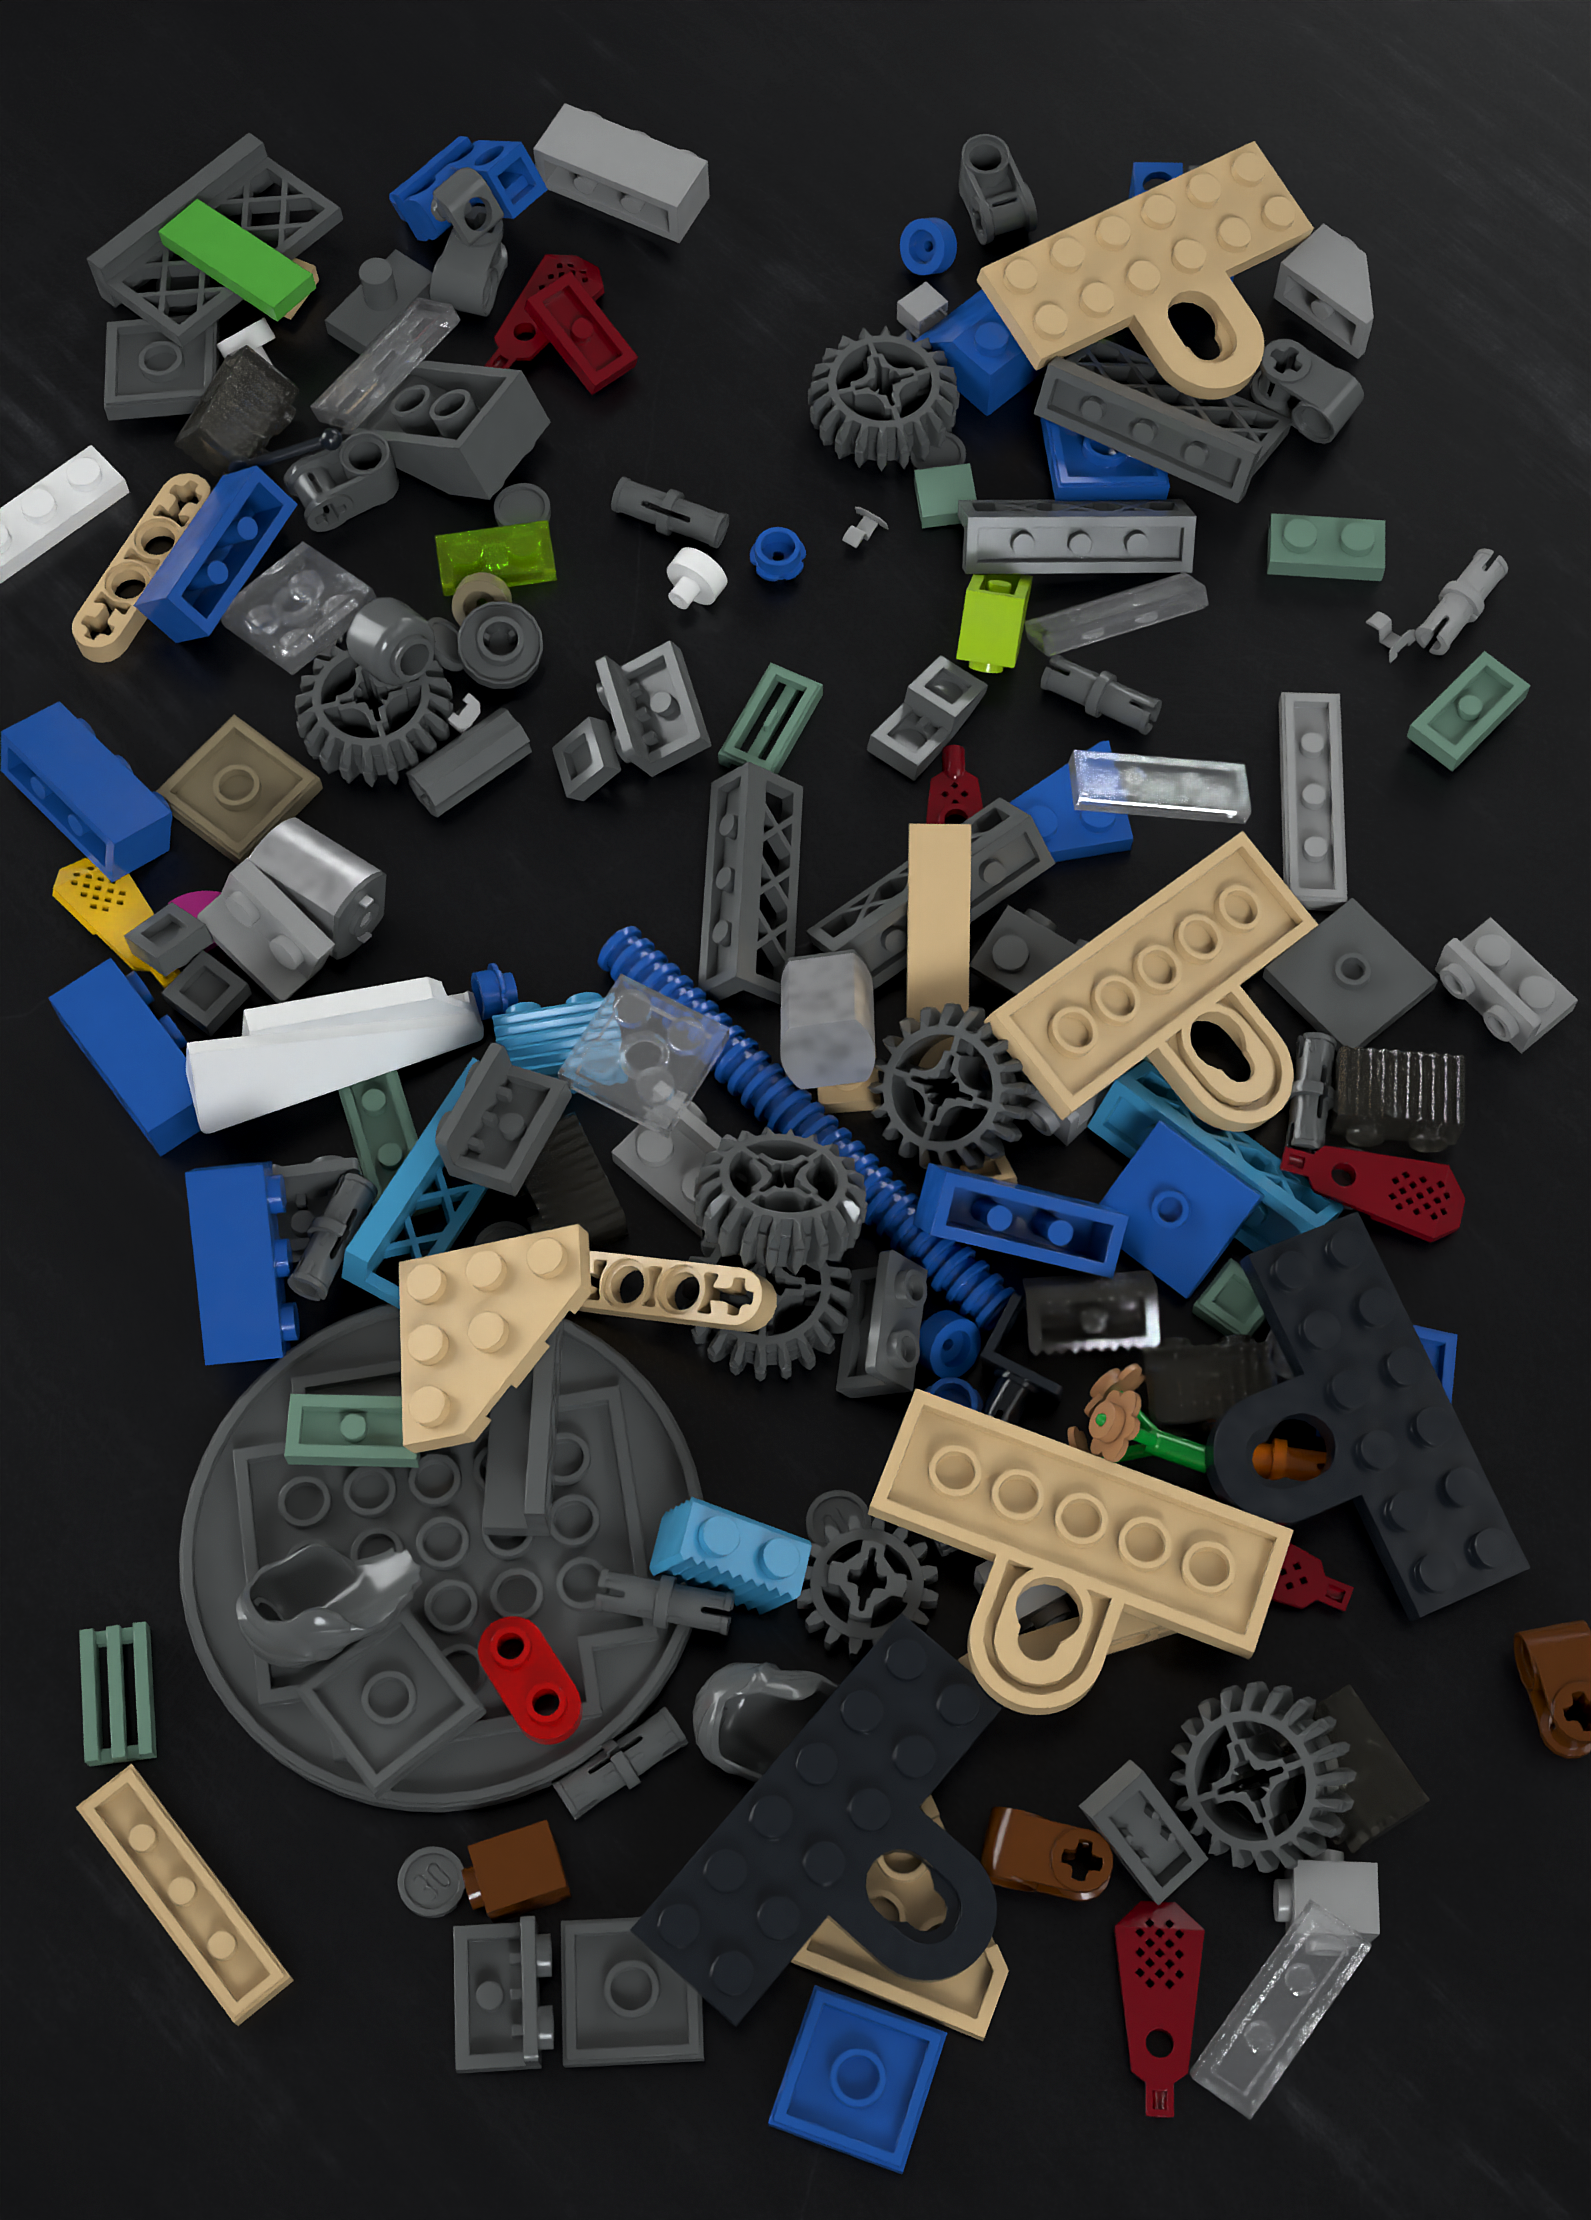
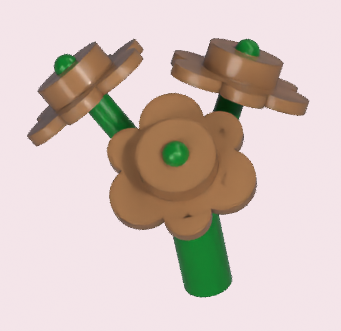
(1118, 1420)

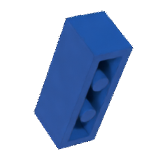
(216, 555)
(86, 791)
(131, 1051)
(1020, 1220)
(241, 1262)

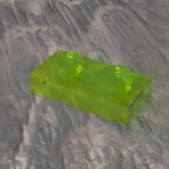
(513, 553)

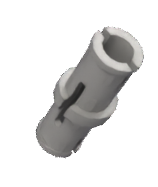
(1461, 601)

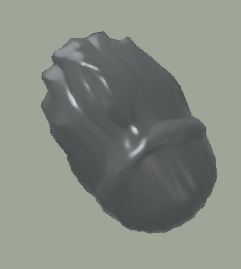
(322, 1602)
(753, 1713)

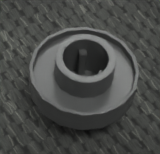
(500, 645)

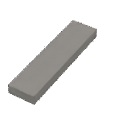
(1313, 799)

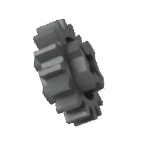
(842, 1580)

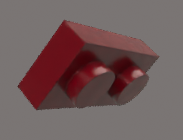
(581, 332)

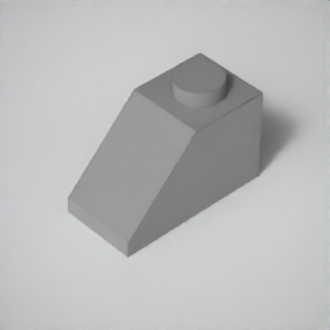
(1329, 288)

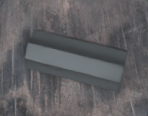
(469, 762)

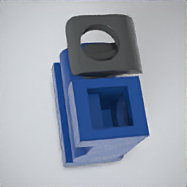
(461, 178)

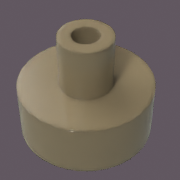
(478, 590)

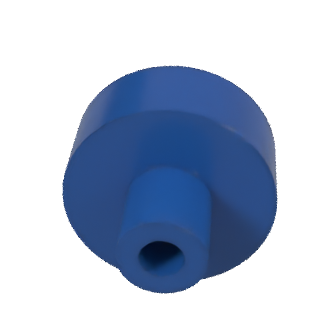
(928, 246)
(948, 1344)

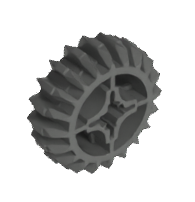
(870, 397)
(342, 728)
(941, 1112)
(780, 1200)
(794, 1298)
(1272, 1803)

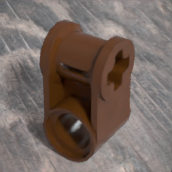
(1557, 1675)
(1028, 1853)

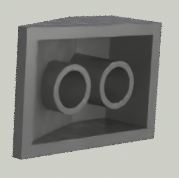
(459, 425)

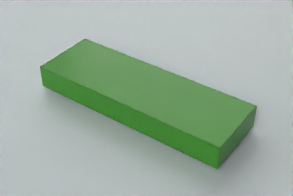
(237, 259)

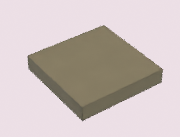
(238, 789)

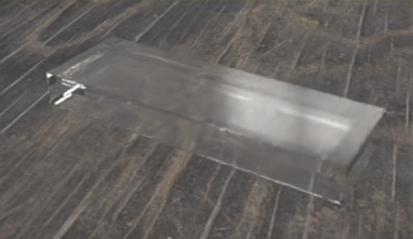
(385, 363)
(1116, 614)
(1159, 787)
(1280, 2009)

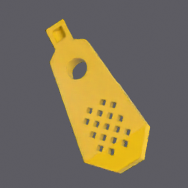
(106, 909)

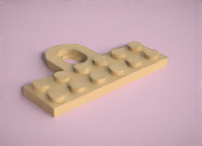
(1147, 256)
(1154, 977)
(1079, 1526)

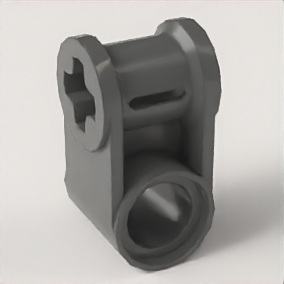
(994, 189)
(470, 275)
(1309, 393)
(343, 480)

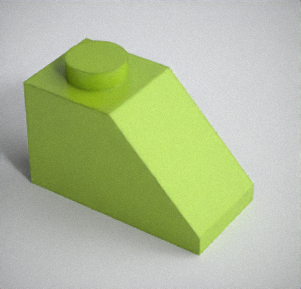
(993, 621)

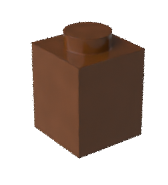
(516, 1873)

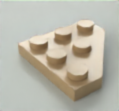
(481, 1324)
(904, 1892)

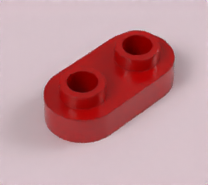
(528, 1678)

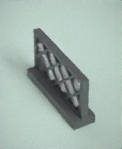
(231, 188)
(1141, 424)

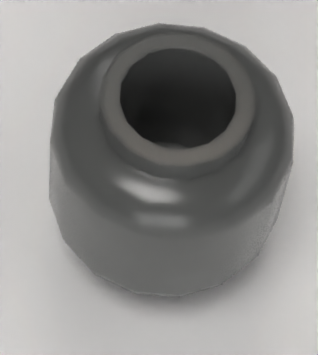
(391, 641)

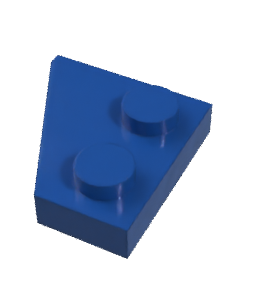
(1073, 832)

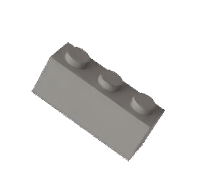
(622, 172)

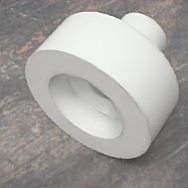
(253, 336)
(695, 578)

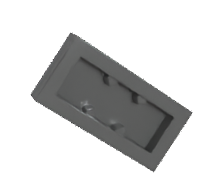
(384, 294)
(1143, 1832)

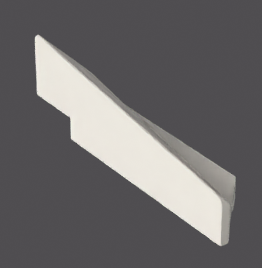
(324, 1045)

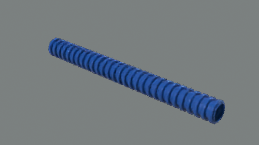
(786, 1107)

